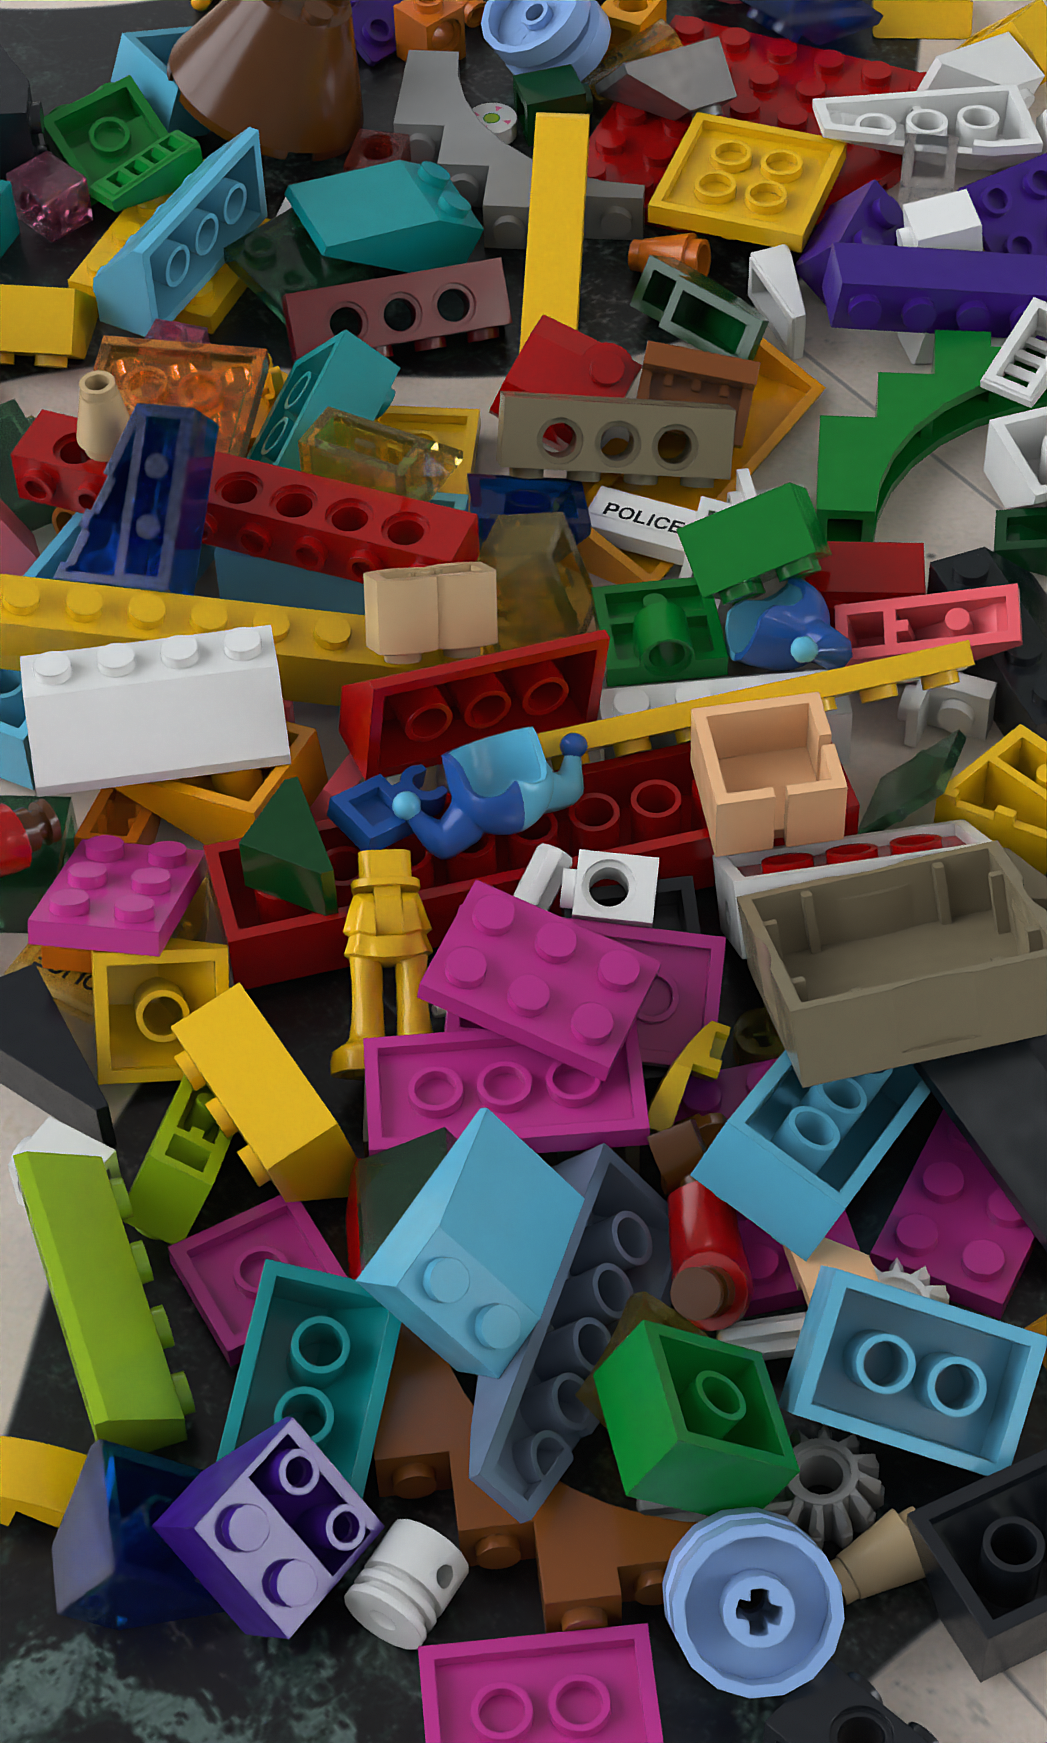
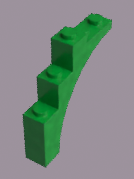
(914, 415)

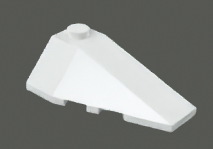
(989, 121)

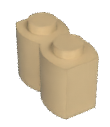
(430, 610)

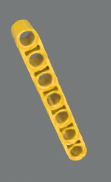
(556, 220)

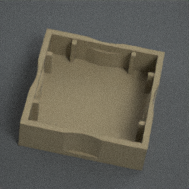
(899, 962)

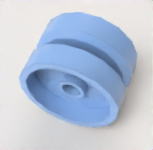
(547, 34)
(763, 1647)

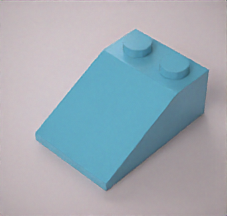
(477, 1249)

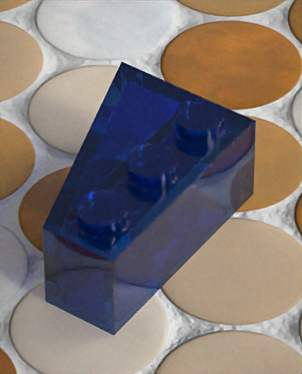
(151, 506)

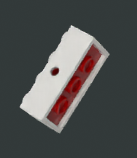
(858, 853)

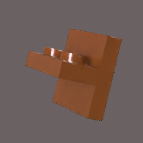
(699, 376)

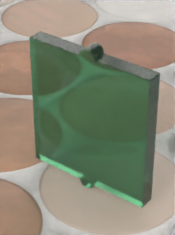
(913, 784)

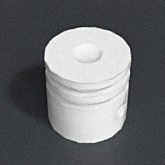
(407, 1584)

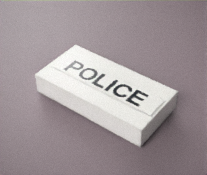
(640, 524)

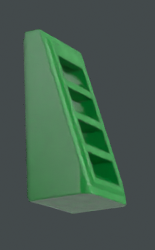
(150, 173)

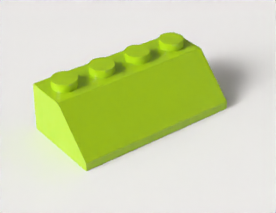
(101, 1300)

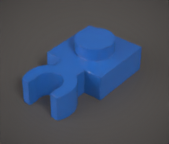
(367, 813)

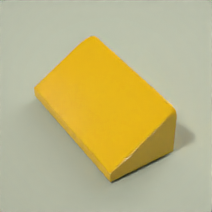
(924, 19)

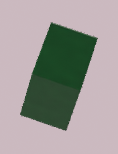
(286, 853)

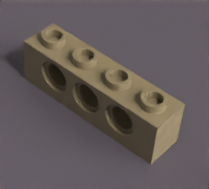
(527, 415)

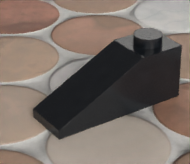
(44, 1060)

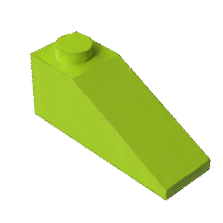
(178, 1167)

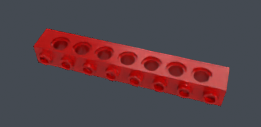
(267, 509)

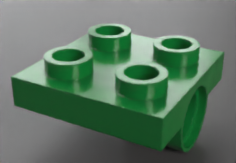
(659, 632)

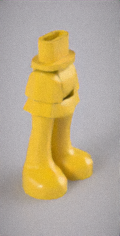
(384, 931)

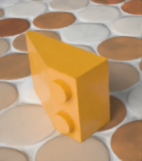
(228, 803)

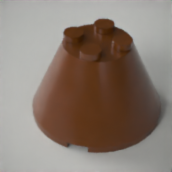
(274, 70)

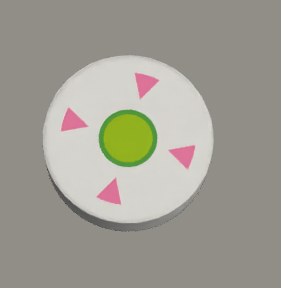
(498, 119)

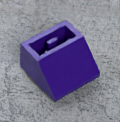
(860, 218)
(270, 1529)

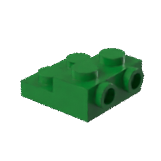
(102, 129)

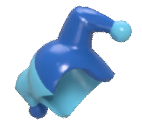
(785, 631)
(496, 789)

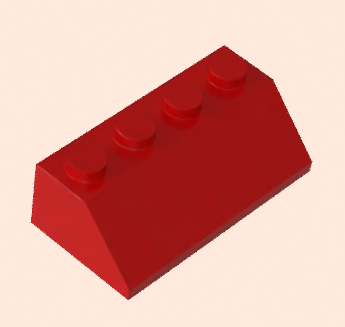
(439, 707)

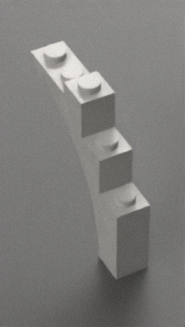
(486, 168)

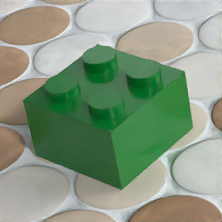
(755, 543)
(694, 1421)

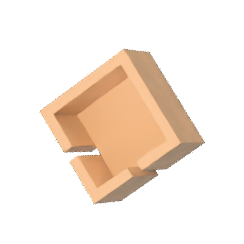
(768, 773)

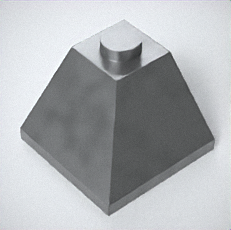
(674, 82)

